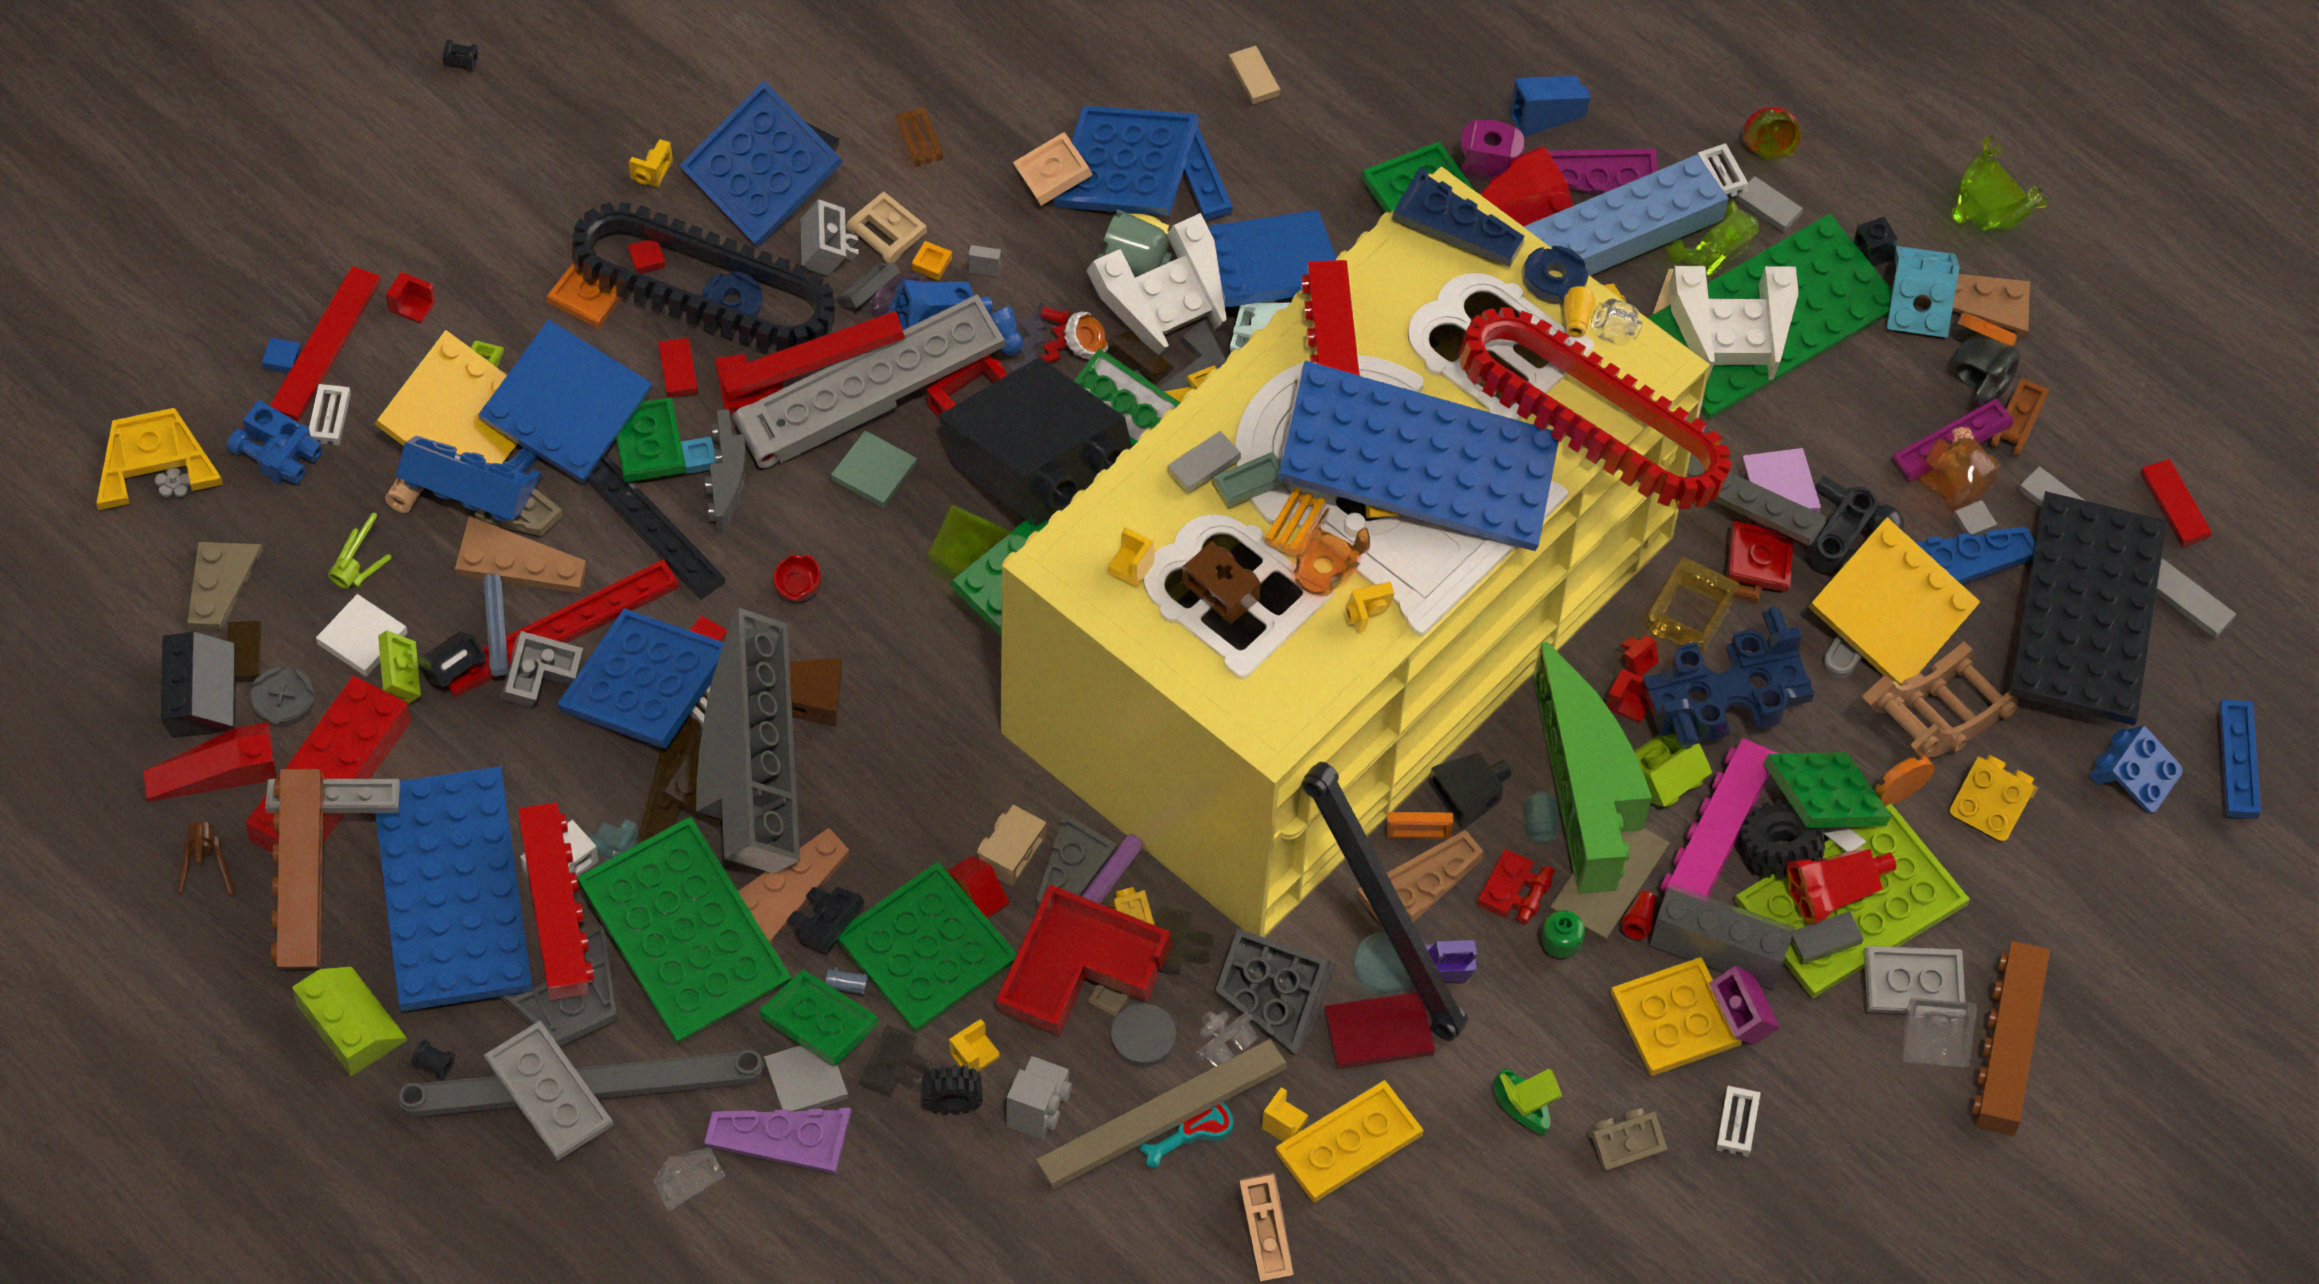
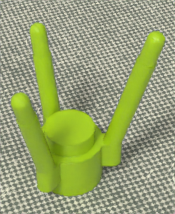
(345, 570)

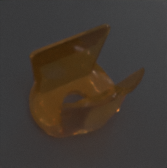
(1960, 469)
(1326, 545)

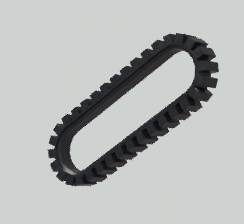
(708, 249)

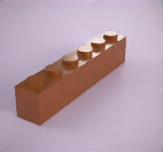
(299, 869)
(2012, 1038)

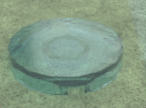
(1379, 966)

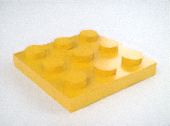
(1674, 1016)

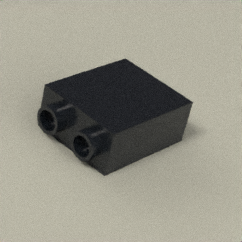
(1034, 439)

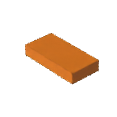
(1419, 825)

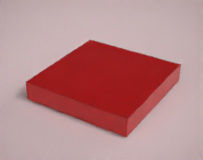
(1759, 557)

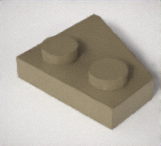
(535, 518)

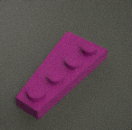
(1603, 169)

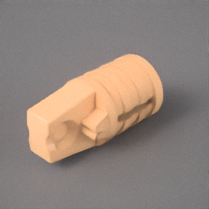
(402, 496)

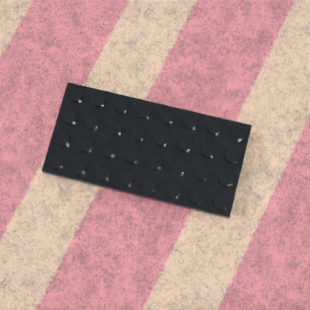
(2089, 608)

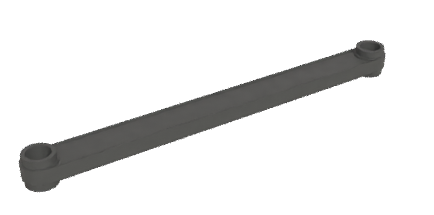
(603, 1081)

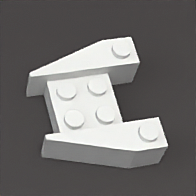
(1169, 294)
(1735, 328)

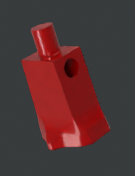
(1835, 881)

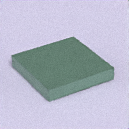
(874, 469)

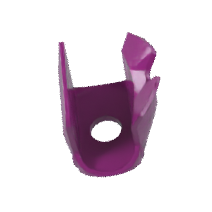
(1486, 161)

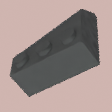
(1276, 986)

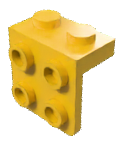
(1993, 797)

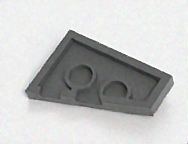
(1075, 858)

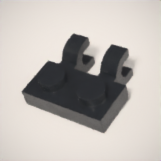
(831, 917)

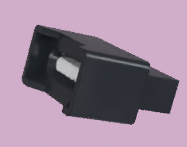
(451, 658)

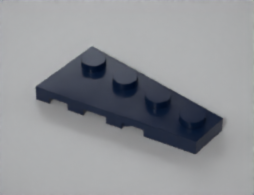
(1443, 214)

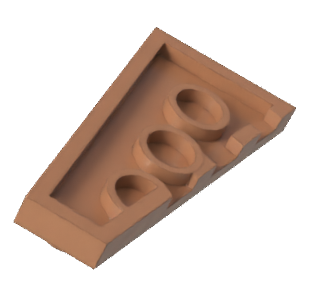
(778, 894)

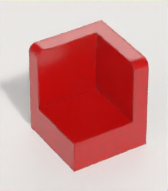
(410, 297)
(1628, 697)

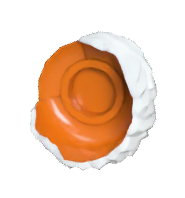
(1085, 335)

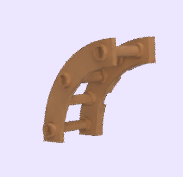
(1940, 738)

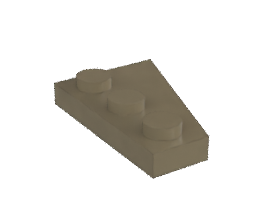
(217, 581)

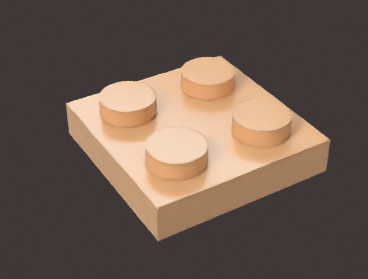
(1052, 168)

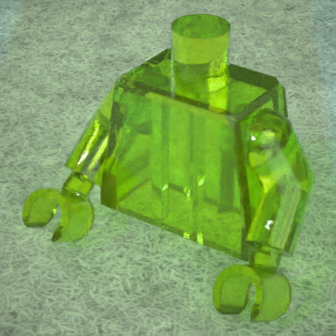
(1991, 195)
(1721, 243)

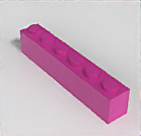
(1721, 819)

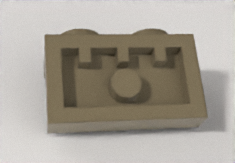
(1627, 1139)

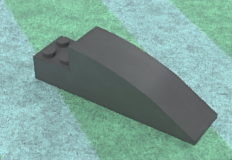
(749, 746)

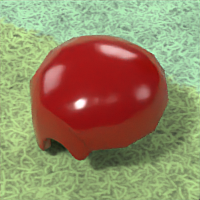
(797, 578)

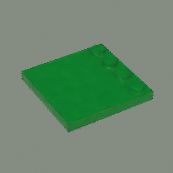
(926, 947)

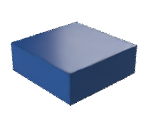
(281, 355)

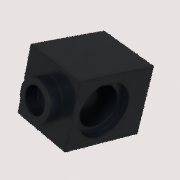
(1876, 241)

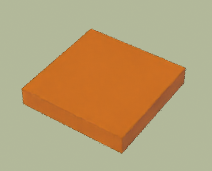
(583, 299)

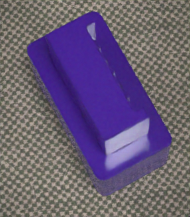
(1454, 959)

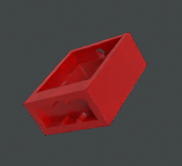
(938, 394)

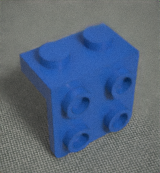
(2139, 766)

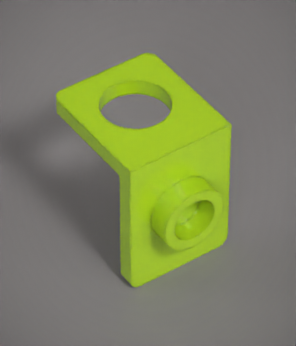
(1532, 1092)

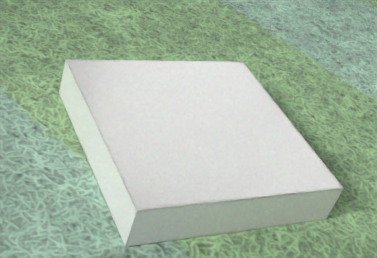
(355, 633)

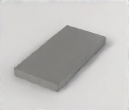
(548, 1090)

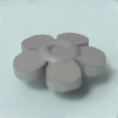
(172, 483)

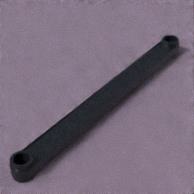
(1323, 787)

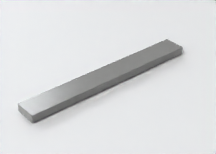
(2172, 584)

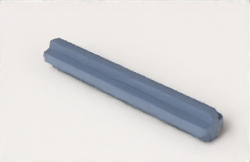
(495, 625)

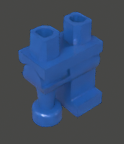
(283, 447)

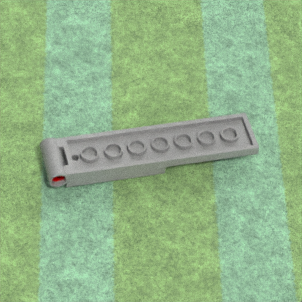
(866, 383)

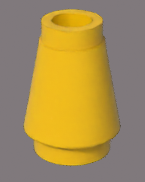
(1578, 309)

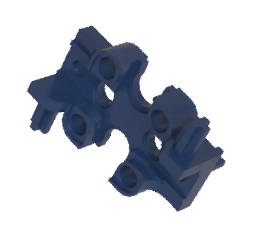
(1772, 660)

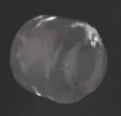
(1616, 322)

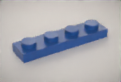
(1205, 181)
(2239, 759)

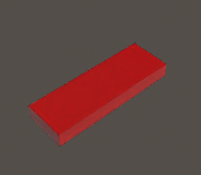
(2176, 502)

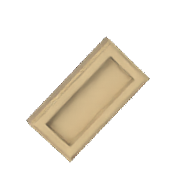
(1254, 75)

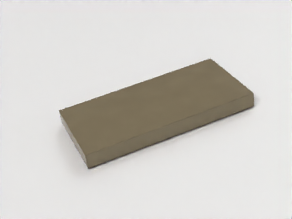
(1604, 910)

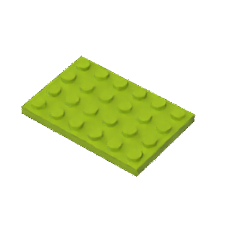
(1909, 904)

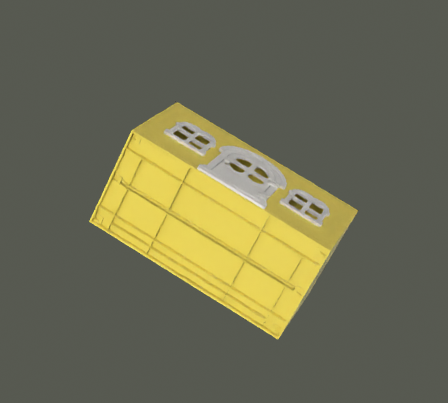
(1212, 741)

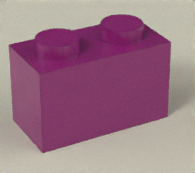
(1744, 1005)

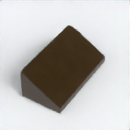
(1139, 357)

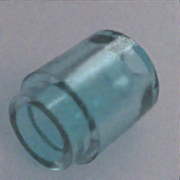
(1542, 817)

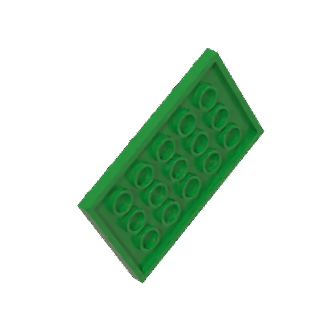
(683, 930)

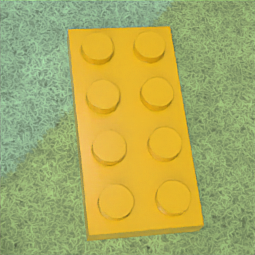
(1349, 1141)

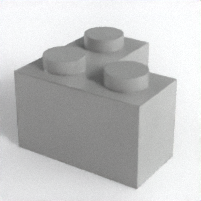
(538, 659)
(1036, 1097)

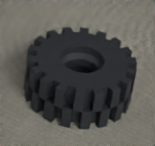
(1775, 824)

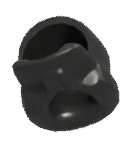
(1986, 366)

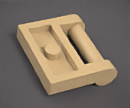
(891, 220)

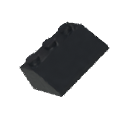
(197, 684)

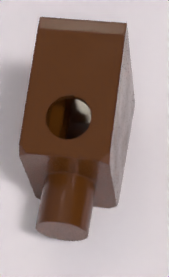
(816, 690)

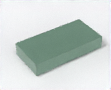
(1249, 480)

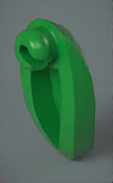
(1536, 1121)

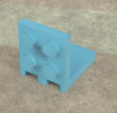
(1923, 274)

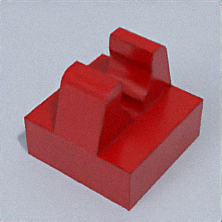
(1640, 654)

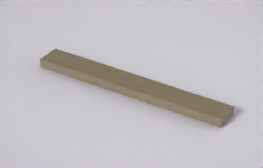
(1161, 1114)

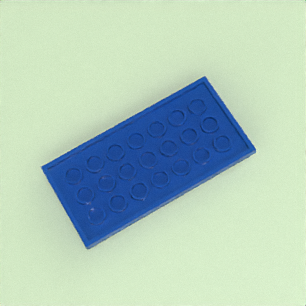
(1419, 456)
(453, 891)

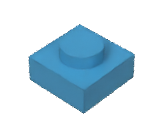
(698, 454)

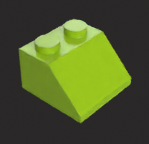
(1671, 769)

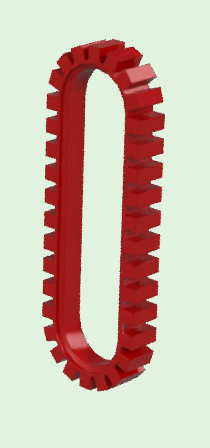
(1581, 431)

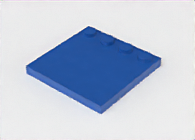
(1132, 159)
(761, 163)
(1268, 255)
(565, 401)
(643, 678)

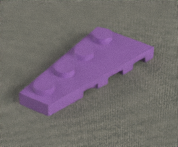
(793, 1138)

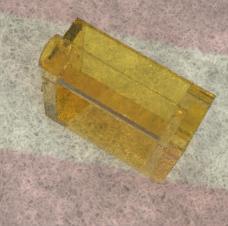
(1702, 581)

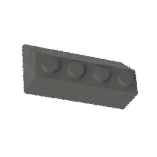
(1721, 935)

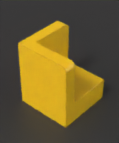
(1133, 558)
(973, 1047)
(1282, 1118)

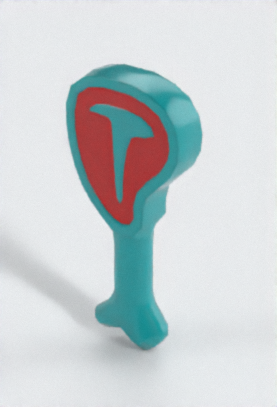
(1210, 1125)

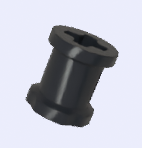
(452, 49)
(433, 1059)

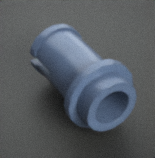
(846, 981)

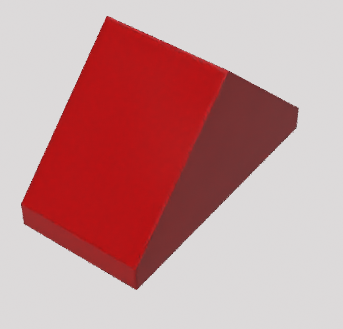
(980, 885)

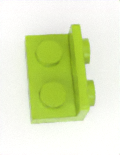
(399, 666)

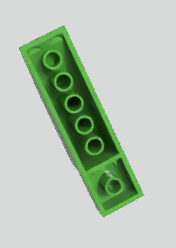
(1593, 772)

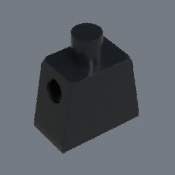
(1469, 786)

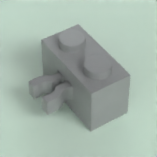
(825, 238)

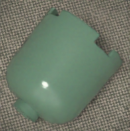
(1140, 242)

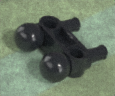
(1846, 524)

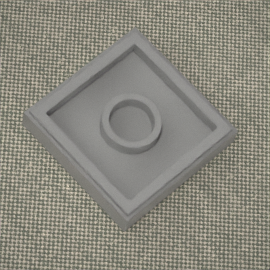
(804, 1079)

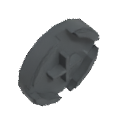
(282, 696)
(1143, 1035)

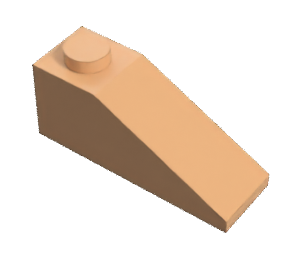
(1266, 1226)

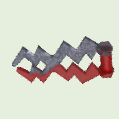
(1032, 325)

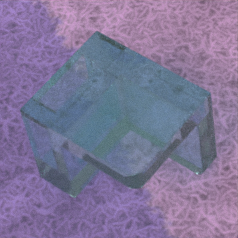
(613, 840)

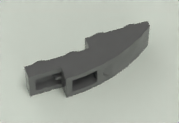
(727, 473)

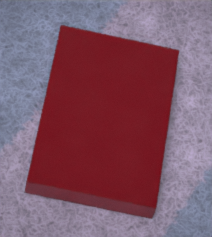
(1379, 1030)

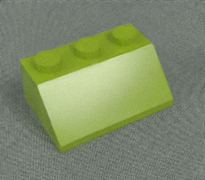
(347, 1017)

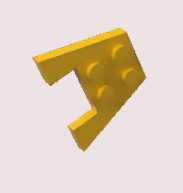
(151, 445)

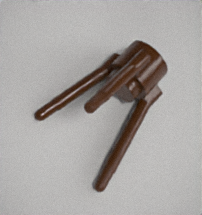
(200, 842)

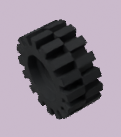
(952, 1090)

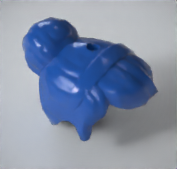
(1007, 325)

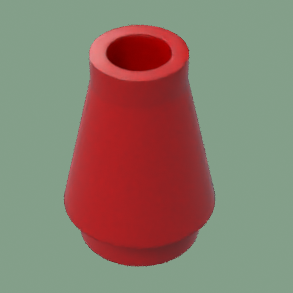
(1638, 919)

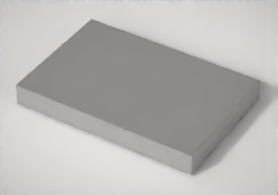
(1906, 973)

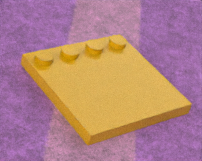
(445, 400)
(1894, 603)

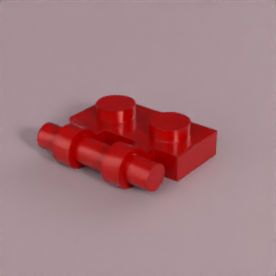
(1506, 883)

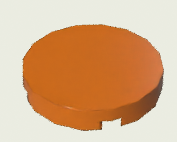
(1987, 329)
(1905, 780)

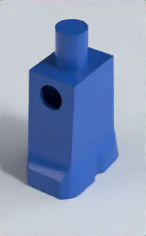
(920, 300)

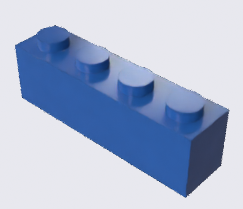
(466, 478)

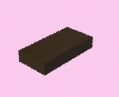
(248, 649)

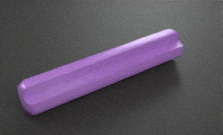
(1113, 869)

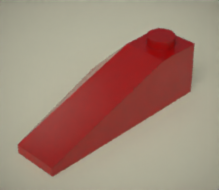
(1530, 188)
(223, 762)

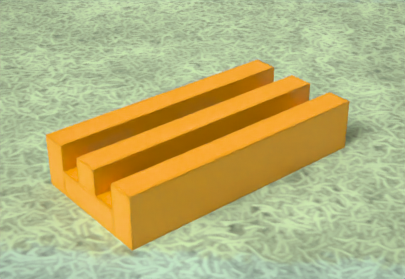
(1306, 500)

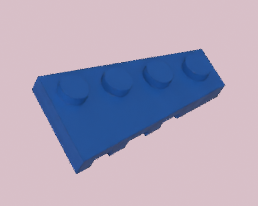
(1980, 555)

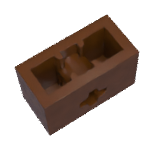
(1221, 582)

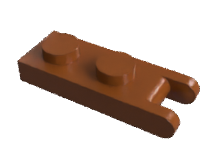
(2024, 409)

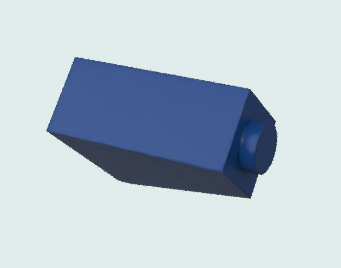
(1547, 102)

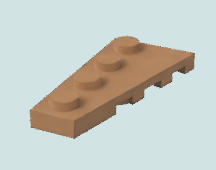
(1992, 300)
(516, 559)
(1432, 874)

